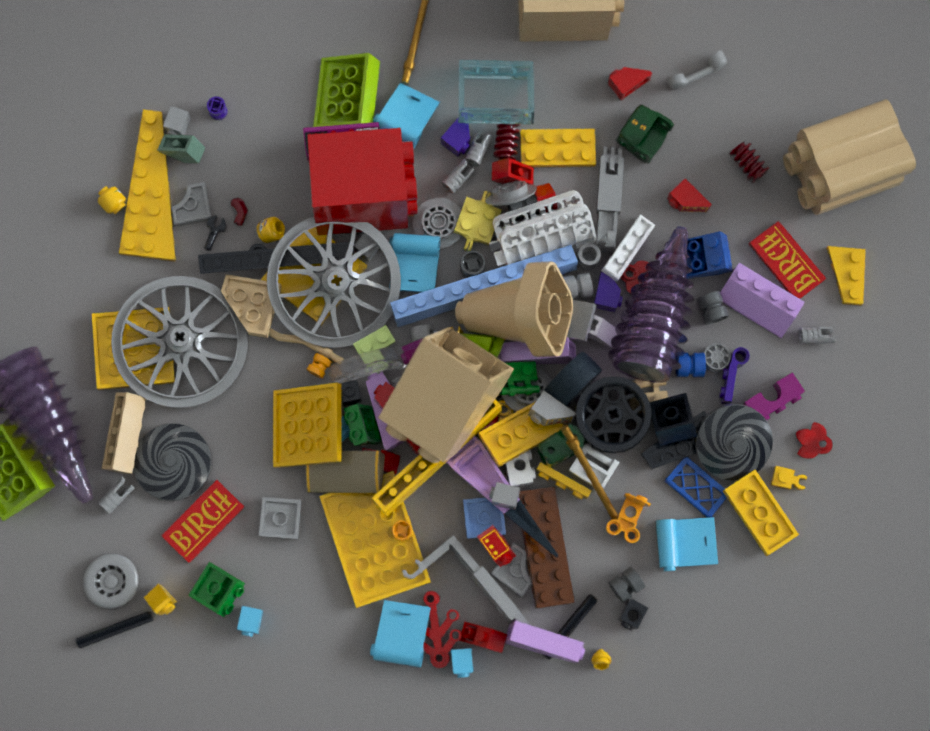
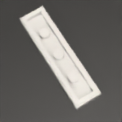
(628, 248)

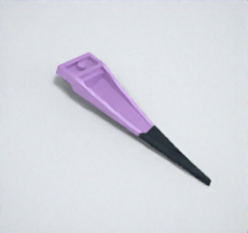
(481, 472)

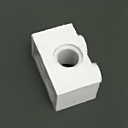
(523, 477)

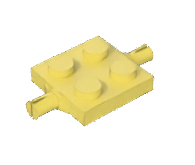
(476, 221)

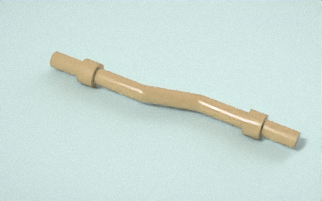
(326, 352)

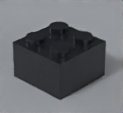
(673, 419)

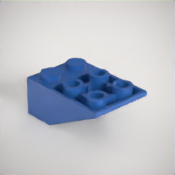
(708, 255)

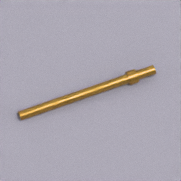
(409, 64)
(573, 443)

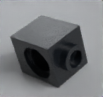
(350, 393)
(639, 608)

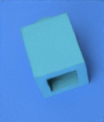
(250, 621)
(462, 662)

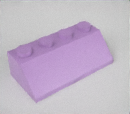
(760, 300)

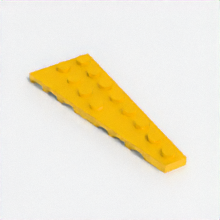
(148, 215)

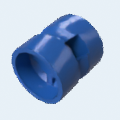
(692, 364)

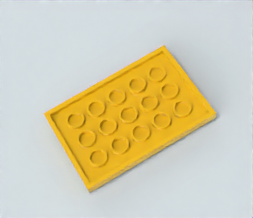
(368, 548)

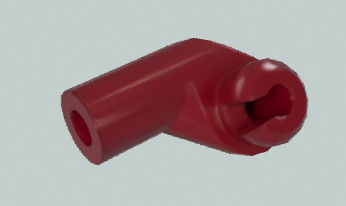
(241, 210)

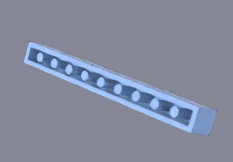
(447, 296)

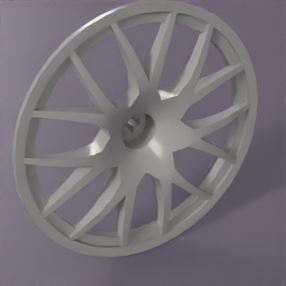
(329, 291)
(174, 350)

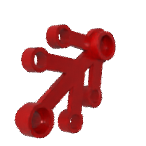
(436, 633)

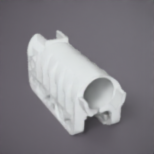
(543, 231)

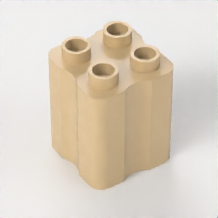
(849, 157)

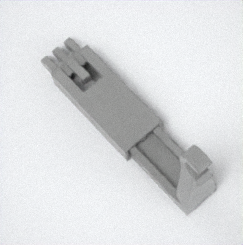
(609, 198)
(479, 576)

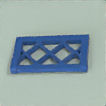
(697, 471)

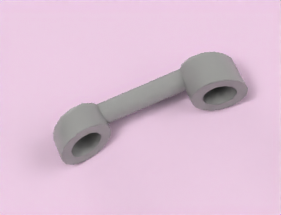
(715, 64)

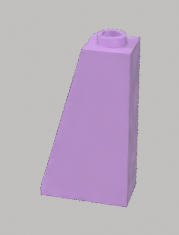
(520, 352)
(372, 383)
(544, 642)

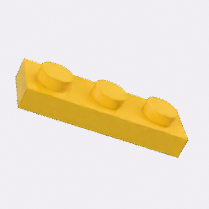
(563, 481)

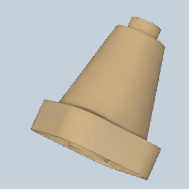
(523, 310)

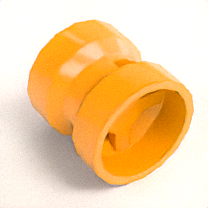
(319, 365)
(399, 530)

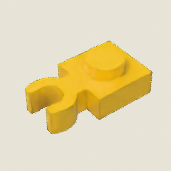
(785, 478)

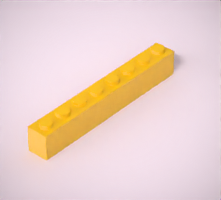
(420, 470)

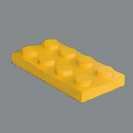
(558, 147)
(515, 435)
(760, 512)

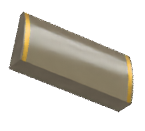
(355, 474)

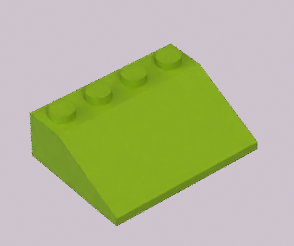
(347, 90)
(20, 478)

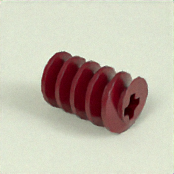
(505, 140)
(749, 161)

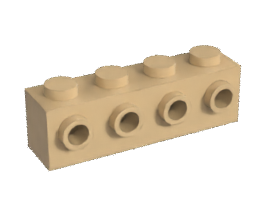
(123, 433)

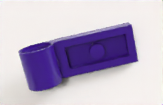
(729, 375)

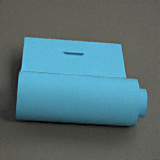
(408, 111)
(417, 260)
(683, 542)
(401, 636)

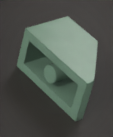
(182, 147)

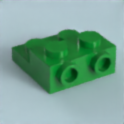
(362, 425)
(217, 589)

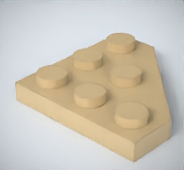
(250, 303)

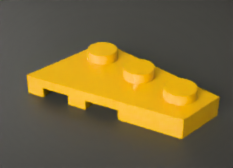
(849, 272)

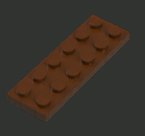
(547, 573)

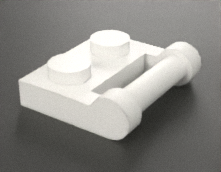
(602, 475)

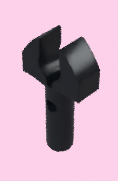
(214, 231)

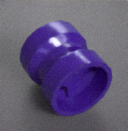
(215, 111)

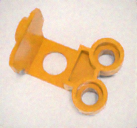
(626, 523)

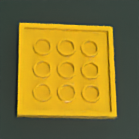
(298, 282)
(106, 371)
(307, 425)

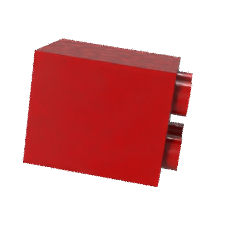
(362, 179)

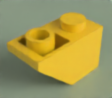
(160, 600)

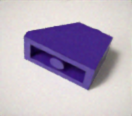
(457, 138)
(607, 294)

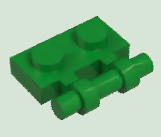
(523, 373)

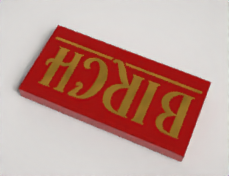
(787, 260)
(203, 521)

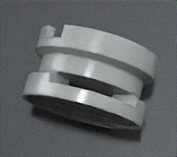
(717, 357)

